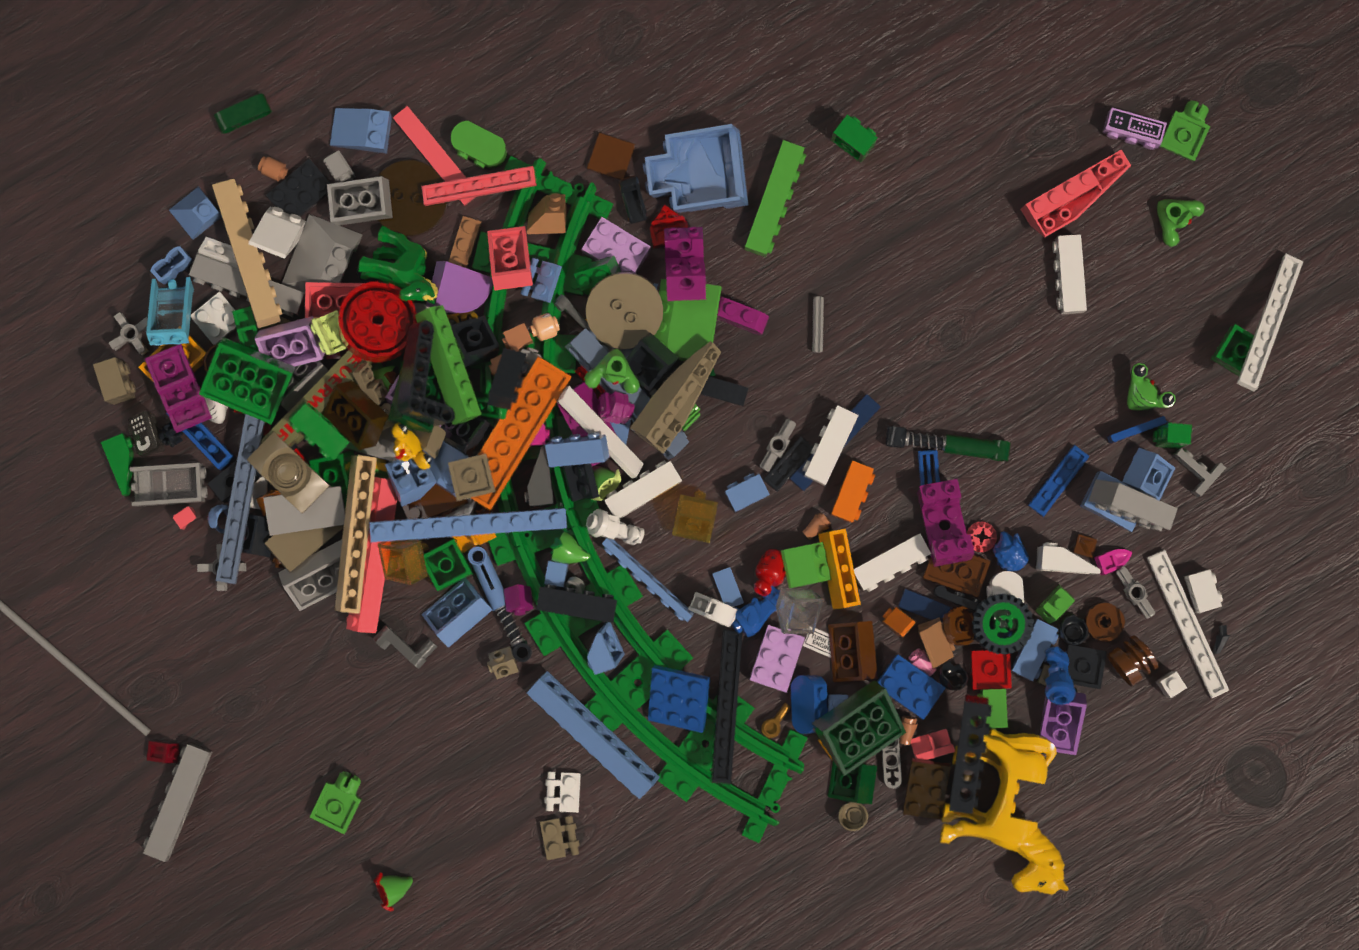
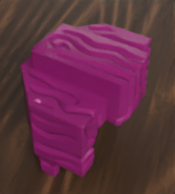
(615, 408)

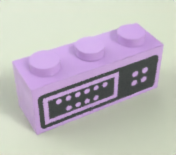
(1134, 128)

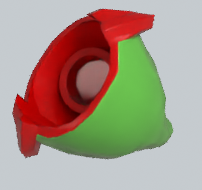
(392, 889)

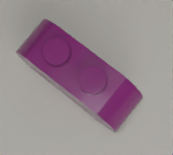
(742, 316)

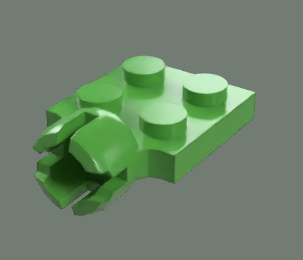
(1186, 131)
(338, 803)

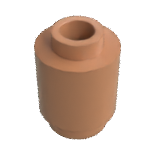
(272, 168)

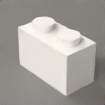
(1203, 591)

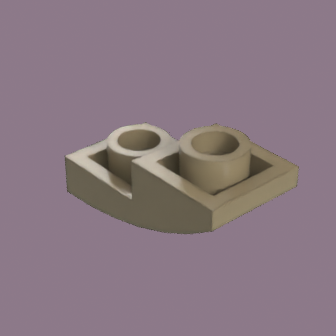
(372, 387)

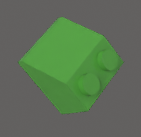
(805, 565)

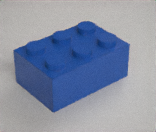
(910, 686)

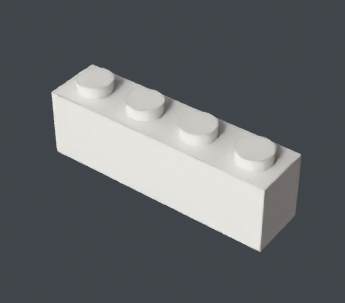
(1070, 274)
(830, 446)
(643, 490)
(891, 562)

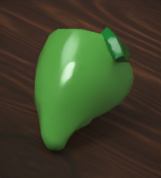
(567, 550)

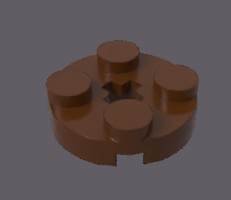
(951, 621)
(1113, 628)

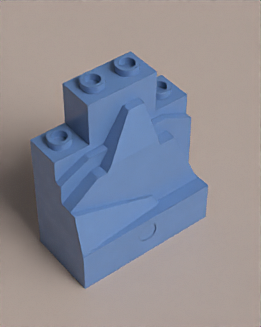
(699, 170)

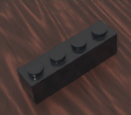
(577, 604)

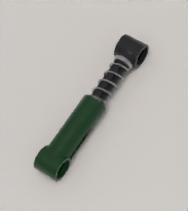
(950, 444)

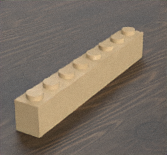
(247, 256)
(355, 534)

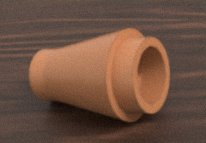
(816, 526)
(910, 726)

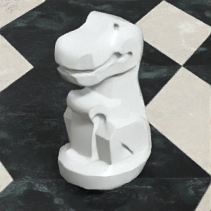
(608, 526)

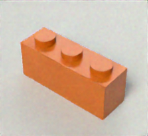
(853, 492)

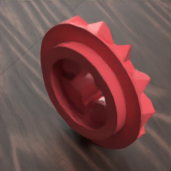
(989, 531)

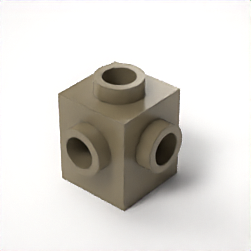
(502, 663)

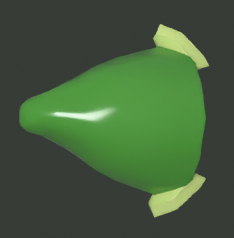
(605, 480)

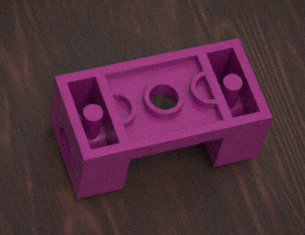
(685, 264)
(942, 503)

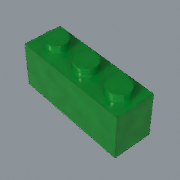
(1172, 435)

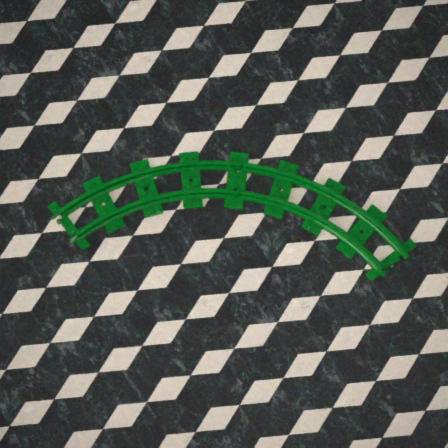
(616, 699)

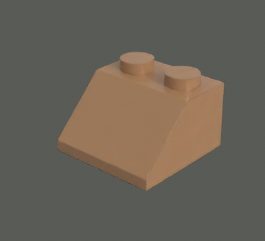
(548, 215)
(935, 642)

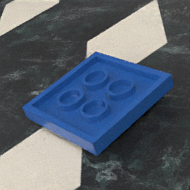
(678, 698)

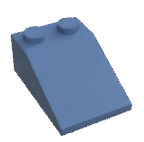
(361, 129)
(440, 468)
(1105, 514)

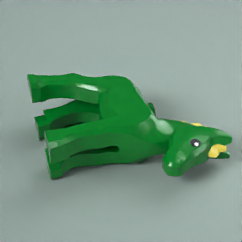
(405, 271)

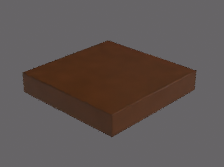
(611, 156)

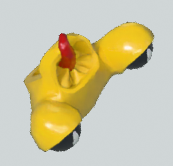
(408, 447)

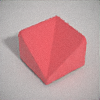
(184, 517)

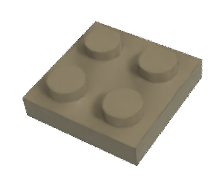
(471, 477)

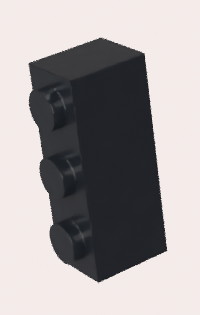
(508, 379)

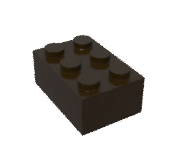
(355, 415)

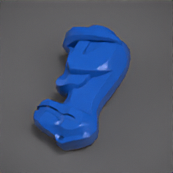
(754, 615)
(1059, 683)

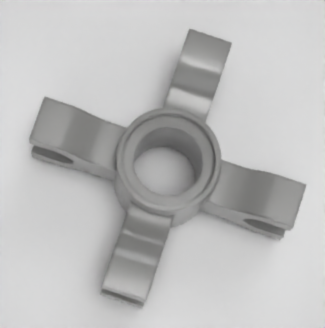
(123, 339)
(221, 586)

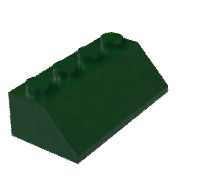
(432, 392)

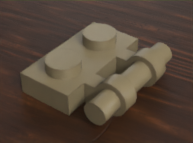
(553, 837)

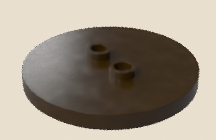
(406, 195)

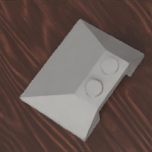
(321, 254)

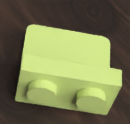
(328, 332)

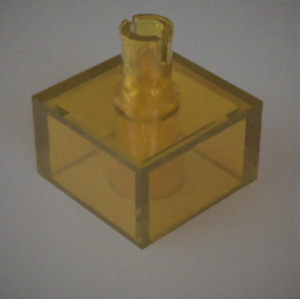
(695, 517)
(403, 560)

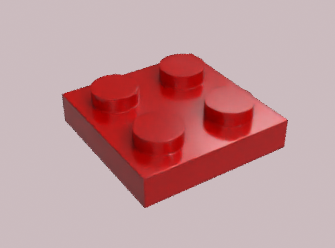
(990, 670)

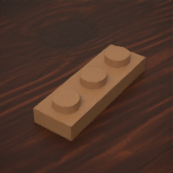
(465, 242)

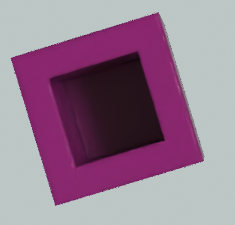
(518, 599)

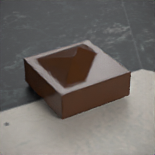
(1085, 546)

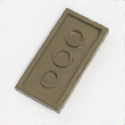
(296, 547)

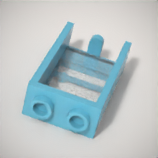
(169, 313)

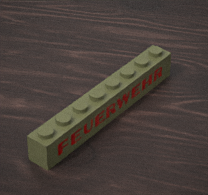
(319, 395)

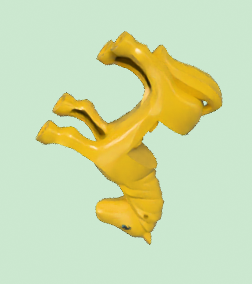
(1014, 758)

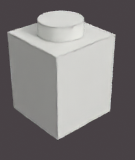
(1171, 684)

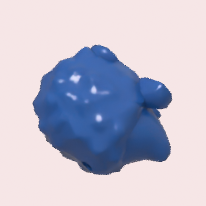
(1010, 552)

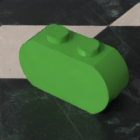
(478, 145)

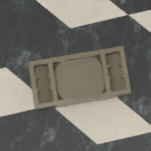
(288, 472)

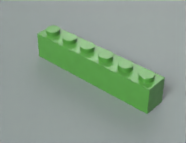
(774, 199)
(450, 366)

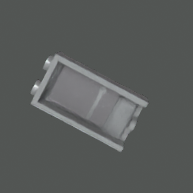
(169, 484)

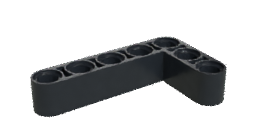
(414, 379)

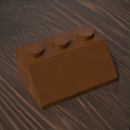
(852, 651)

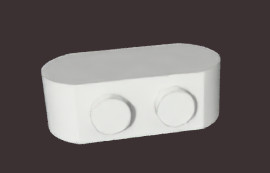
(1005, 583)
(713, 609)

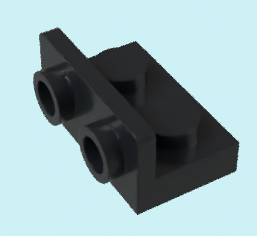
(580, 481)

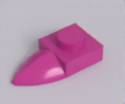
(1112, 560)

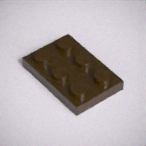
(926, 788)

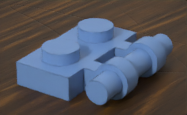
(546, 280)

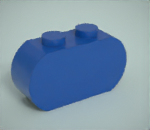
(808, 702)

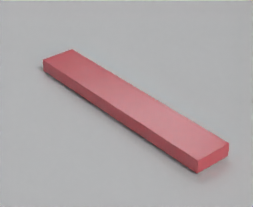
(429, 147)
(479, 185)

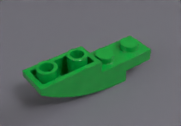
(246, 327)

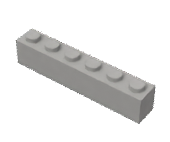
(229, 278)
(177, 802)

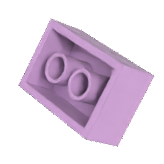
(611, 240)
(290, 342)
(776, 658)

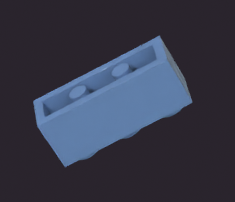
(577, 450)
(1032, 655)

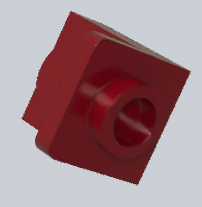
(163, 752)

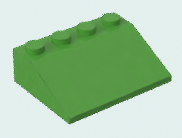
(688, 323)

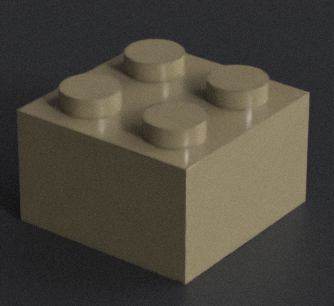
(114, 380)

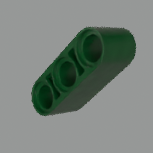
(242, 113)

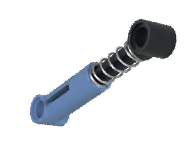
(495, 594)

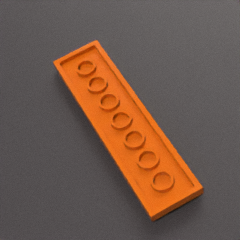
(521, 425)

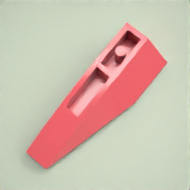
(1073, 196)

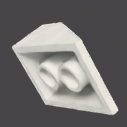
(277, 232)
(1061, 560)

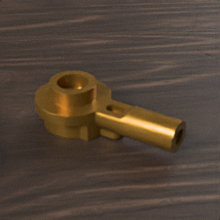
(771, 727)

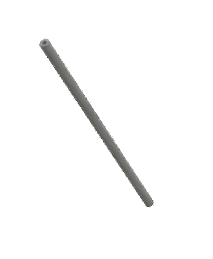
(74, 669)

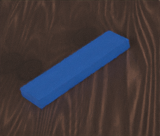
(1058, 480)

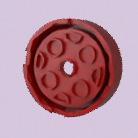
(371, 340)

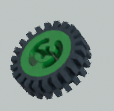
(1016, 610)

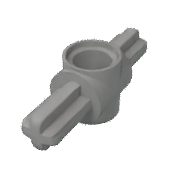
(783, 436)
(1129, 584)

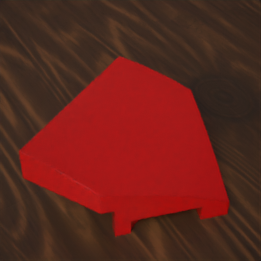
(665, 219)

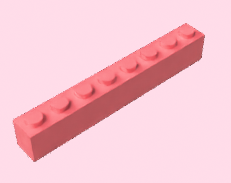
(382, 509)

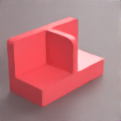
(932, 745)

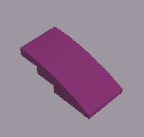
(178, 388)

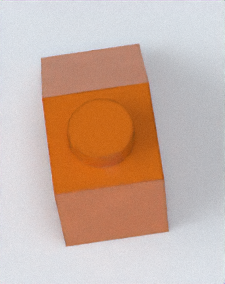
(897, 621)

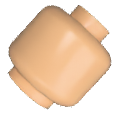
(544, 327)

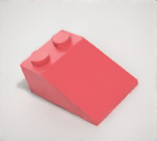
(509, 258)

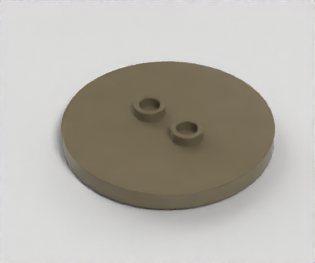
(624, 309)

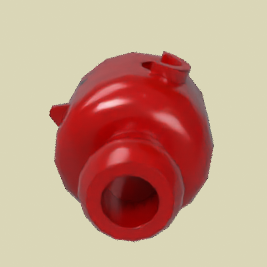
(769, 572)

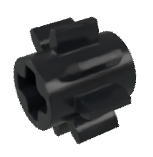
(169, 436)

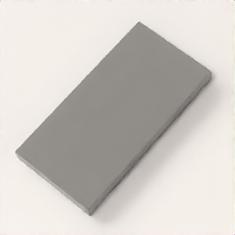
(324, 512)

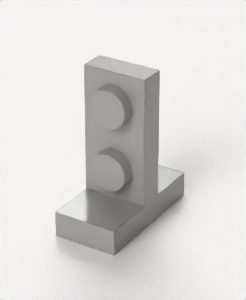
(1199, 470)

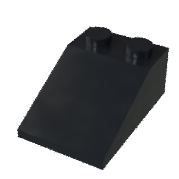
(468, 436)

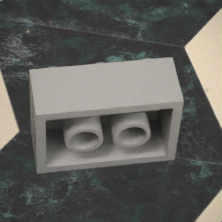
(359, 201)

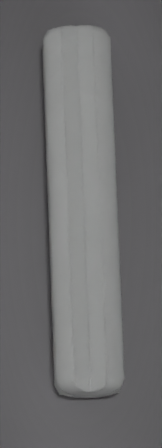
(817, 338)

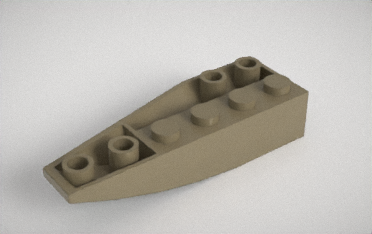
(675, 399)

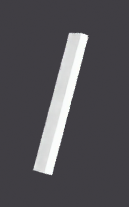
(592, 423)

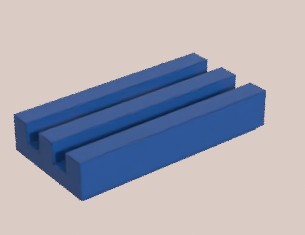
(928, 466)

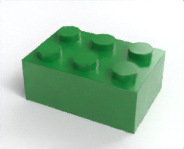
(318, 430)

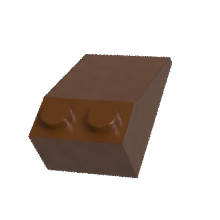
(433, 504)

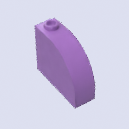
(459, 288)

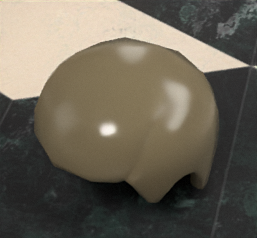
(853, 816)

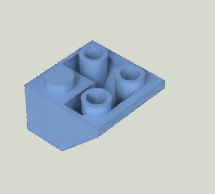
(409, 480)

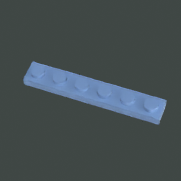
(653, 584)

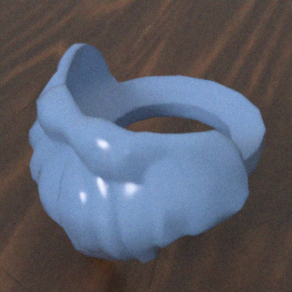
(213, 516)

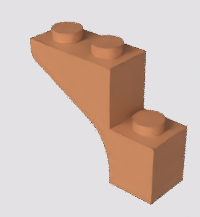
(516, 340)

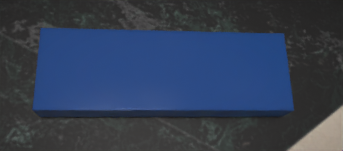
(1137, 429)

